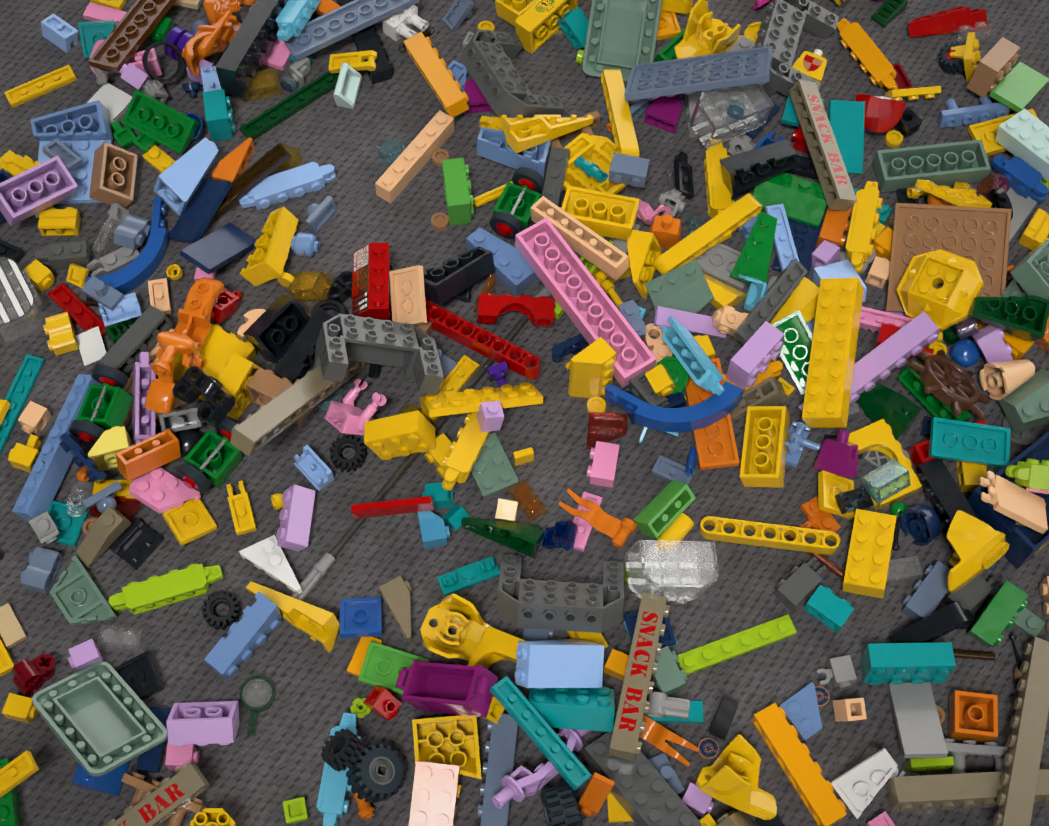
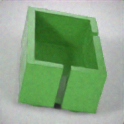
(457, 191)

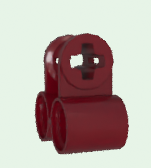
(33, 673)

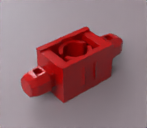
(225, 305)

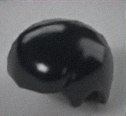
(187, 440)

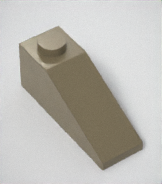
(767, 393)
(102, 535)
(398, 600)

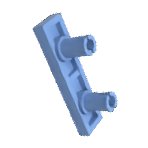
(969, 115)

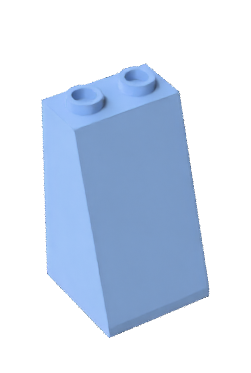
(184, 176)
(559, 664)

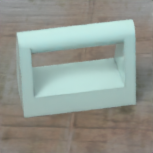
(347, 86)

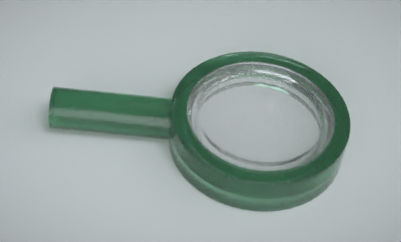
(256, 695)

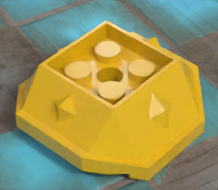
(596, 150)
(950, 302)

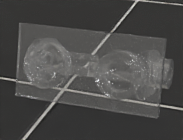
(980, 29)

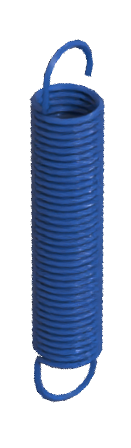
(690, 465)

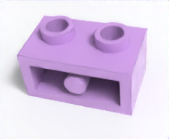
(991, 345)

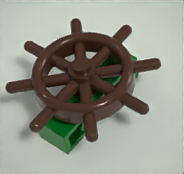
(943, 387)

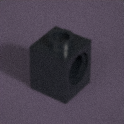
(908, 123)

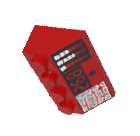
(371, 281)

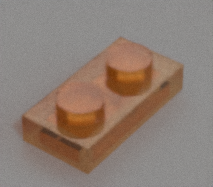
(528, 501)

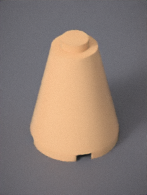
(1005, 377)

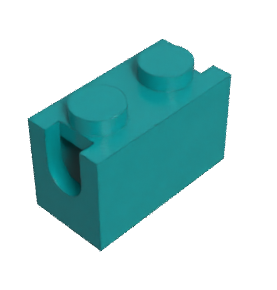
(574, 27)
(829, 608)

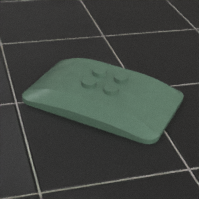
(620, 35)
(99, 718)

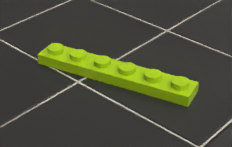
(736, 645)

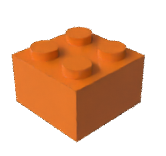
(973, 716)

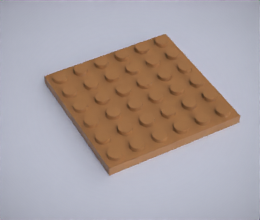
(964, 231)

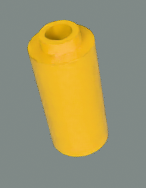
(678, 529)

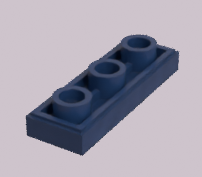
(151, 759)

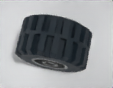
(376, 773)
(560, 806)

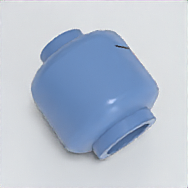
(305, 244)

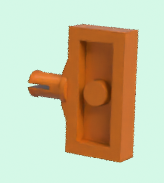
(818, 518)

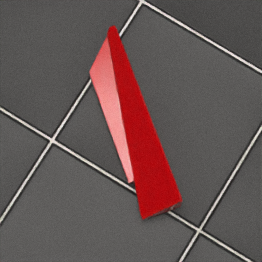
(945, 21)

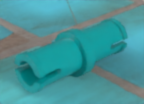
(591, 169)

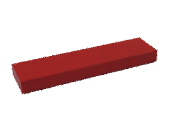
(77, 310)
(392, 507)

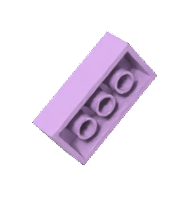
(35, 190)

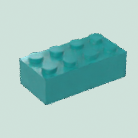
(907, 663)
(575, 707)

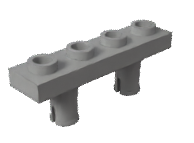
(960, 750)

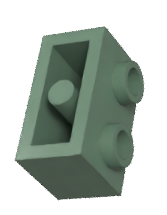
(668, 676)

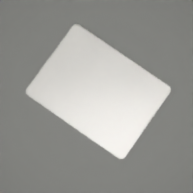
(91, 345)

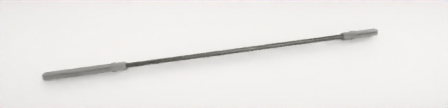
(328, 559)

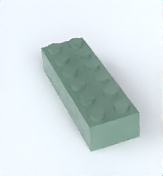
(938, 163)

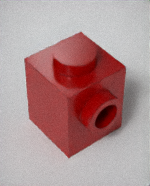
(800, 142)
(382, 703)

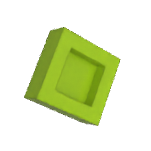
(295, 810)

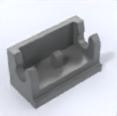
(643, 390)

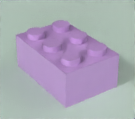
(755, 356)
(203, 723)

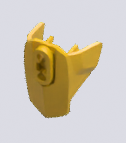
(704, 34)
(975, 547)
(457, 614)
(735, 780)

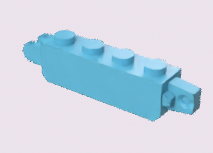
(295, 17)
(692, 357)
(334, 789)

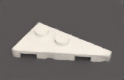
(271, 559)

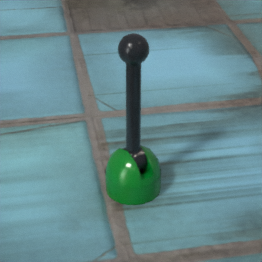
(897, 510)

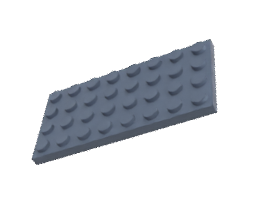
(699, 74)

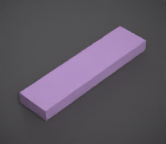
(693, 322)

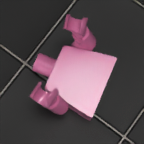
(349, 418)

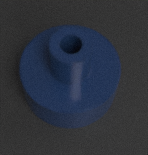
(191, 87)

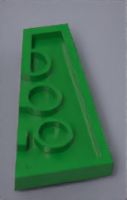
(757, 250)

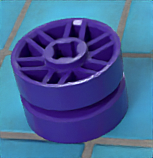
(178, 37)

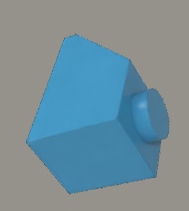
(432, 529)

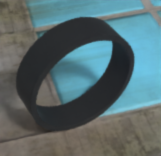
(145, 61)

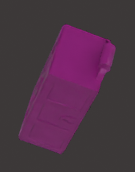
(447, 688)

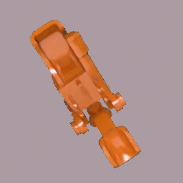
(216, 35)
(186, 339)

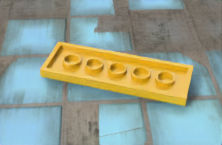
(470, 399)

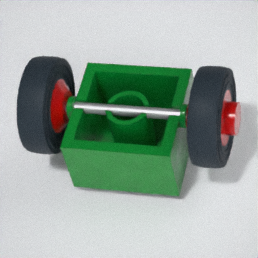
(514, 206)
(103, 405)
(211, 459)

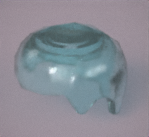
(390, 150)
(336, 396)

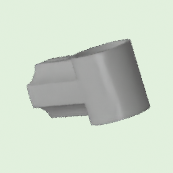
(663, 706)

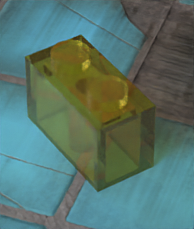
(263, 85)
(310, 286)

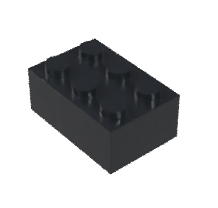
(277, 328)

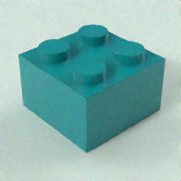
(218, 115)

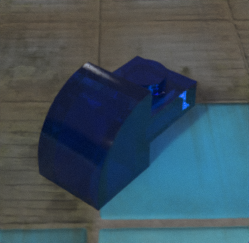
(560, 536)

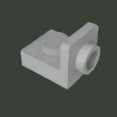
(300, 69)
(44, 527)

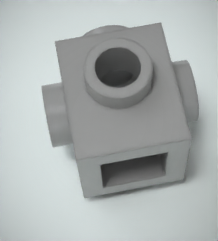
(155, 89)
(740, 141)
(674, 195)

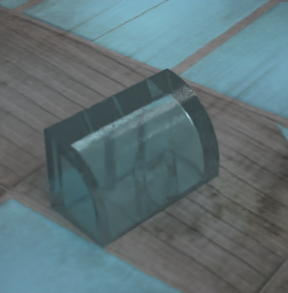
(886, 480)

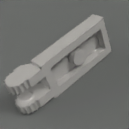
(113, 261)

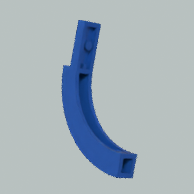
(148, 260)
(677, 419)

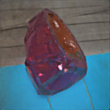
(991, 182)

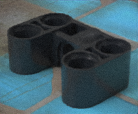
(198, 382)

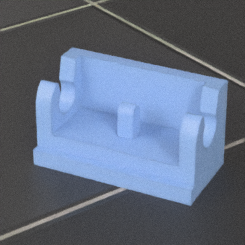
(59, 32)
(210, 79)
(125, 310)
(313, 468)

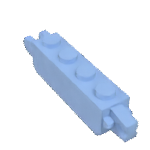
(288, 184)

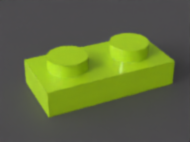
(929, 764)

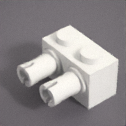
(401, 22)

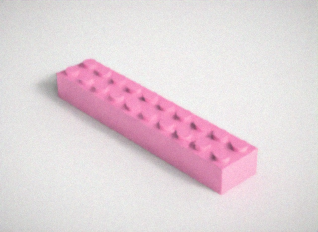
(583, 298)

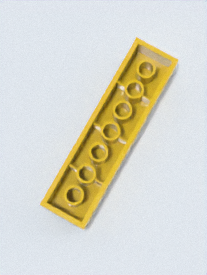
(833, 353)

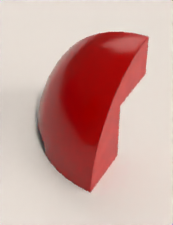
(881, 113)

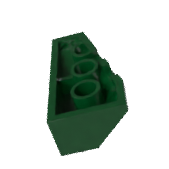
(1018, 316)
(889, 405)
(514, 535)

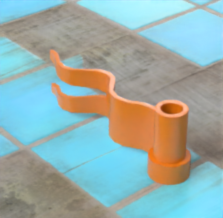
(600, 520)
(657, 734)

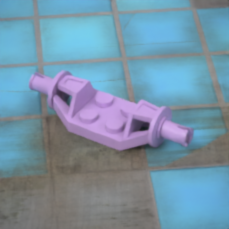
(529, 782)

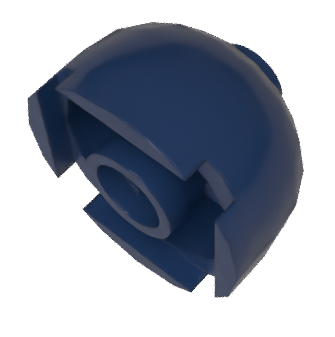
(921, 524)

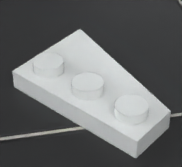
(864, 781)

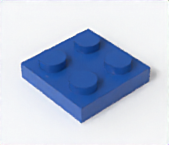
(360, 617)

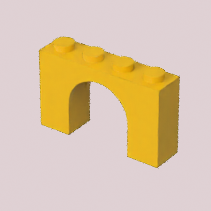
(879, 438)
(492, 648)

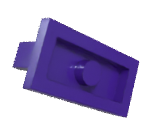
(497, 373)

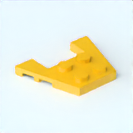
(958, 195)

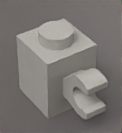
(839, 671)

